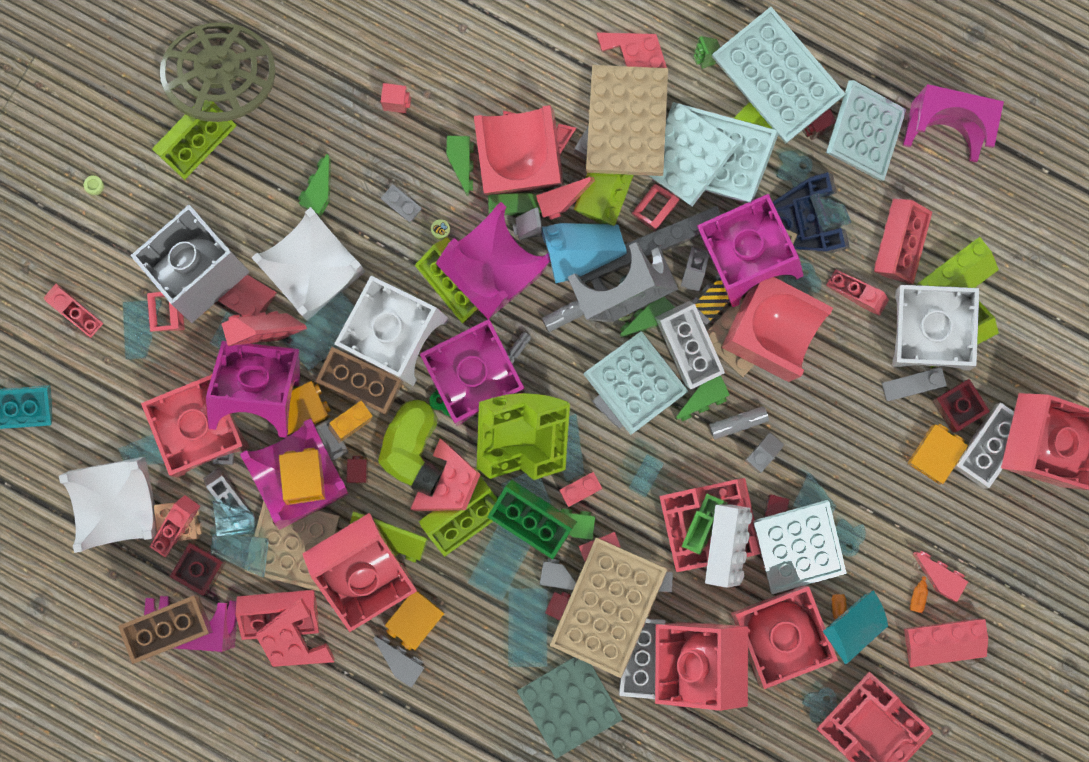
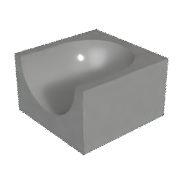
(190, 264)

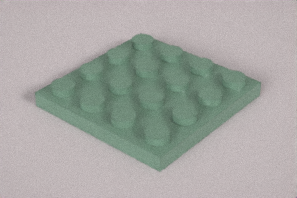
(569, 705)

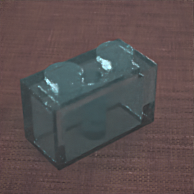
(645, 475)

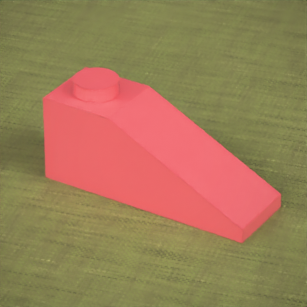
(561, 198)

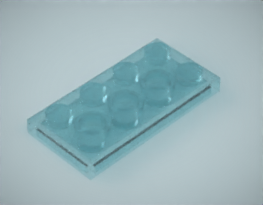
(321, 331)
(499, 563)
(527, 627)

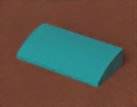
(25, 407)
(857, 626)

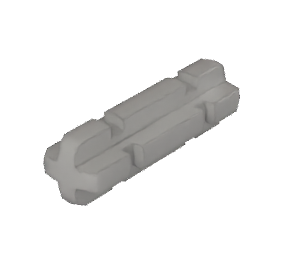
(518, 346)

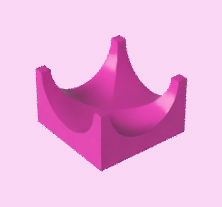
(969, 114)
(749, 247)
(491, 264)
(471, 370)
(253, 381)
(266, 473)
(222, 624)

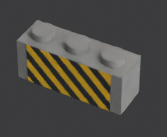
(712, 301)

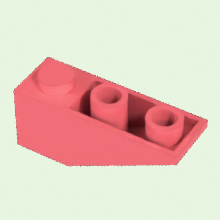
(858, 292)
(72, 310)
(174, 525)
(943, 581)

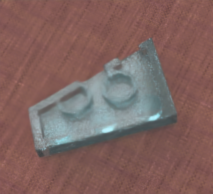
(137, 328)
(574, 459)
(242, 551)

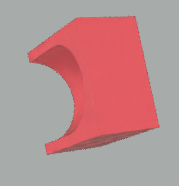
(519, 151)
(776, 327)
(1049, 441)
(358, 572)
(785, 636)
(701, 665)

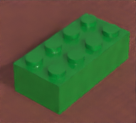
(532, 519)

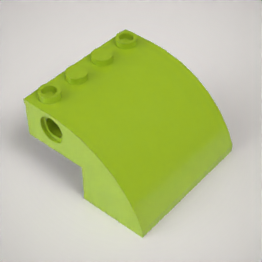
(522, 434)

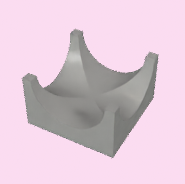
(641, 287)

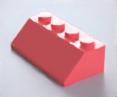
(903, 240)
(248, 297)
(260, 328)
(258, 610)
(946, 642)

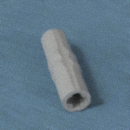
(562, 316)
(739, 422)

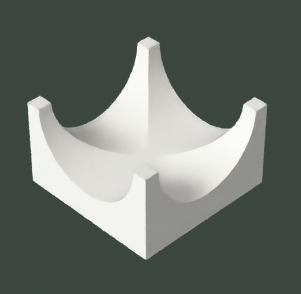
(310, 265)
(936, 326)
(389, 328)
(111, 503)

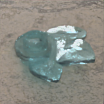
(791, 168)
(805, 283)
(850, 535)
(819, 707)

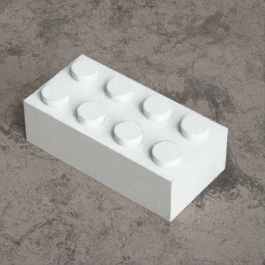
(690, 345)
(986, 449)
(728, 545)
(640, 672)

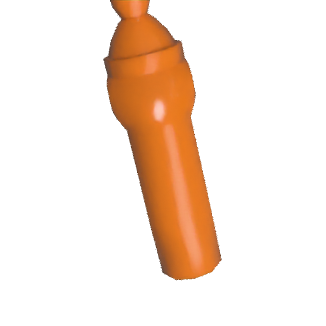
(919, 596)
(839, 605)

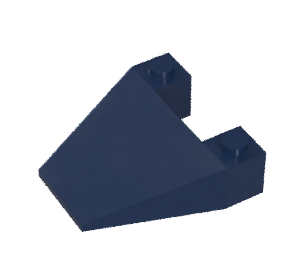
(800, 217)

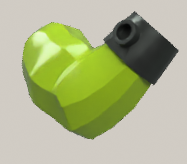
(405, 443)

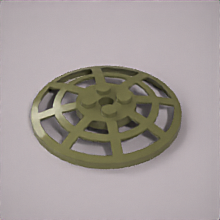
(217, 78)

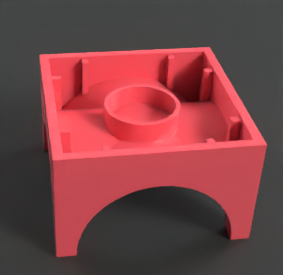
(182, 428)

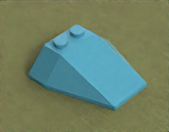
(581, 247)

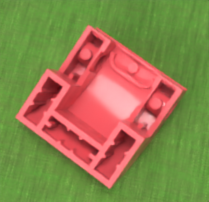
(681, 508)
(874, 725)

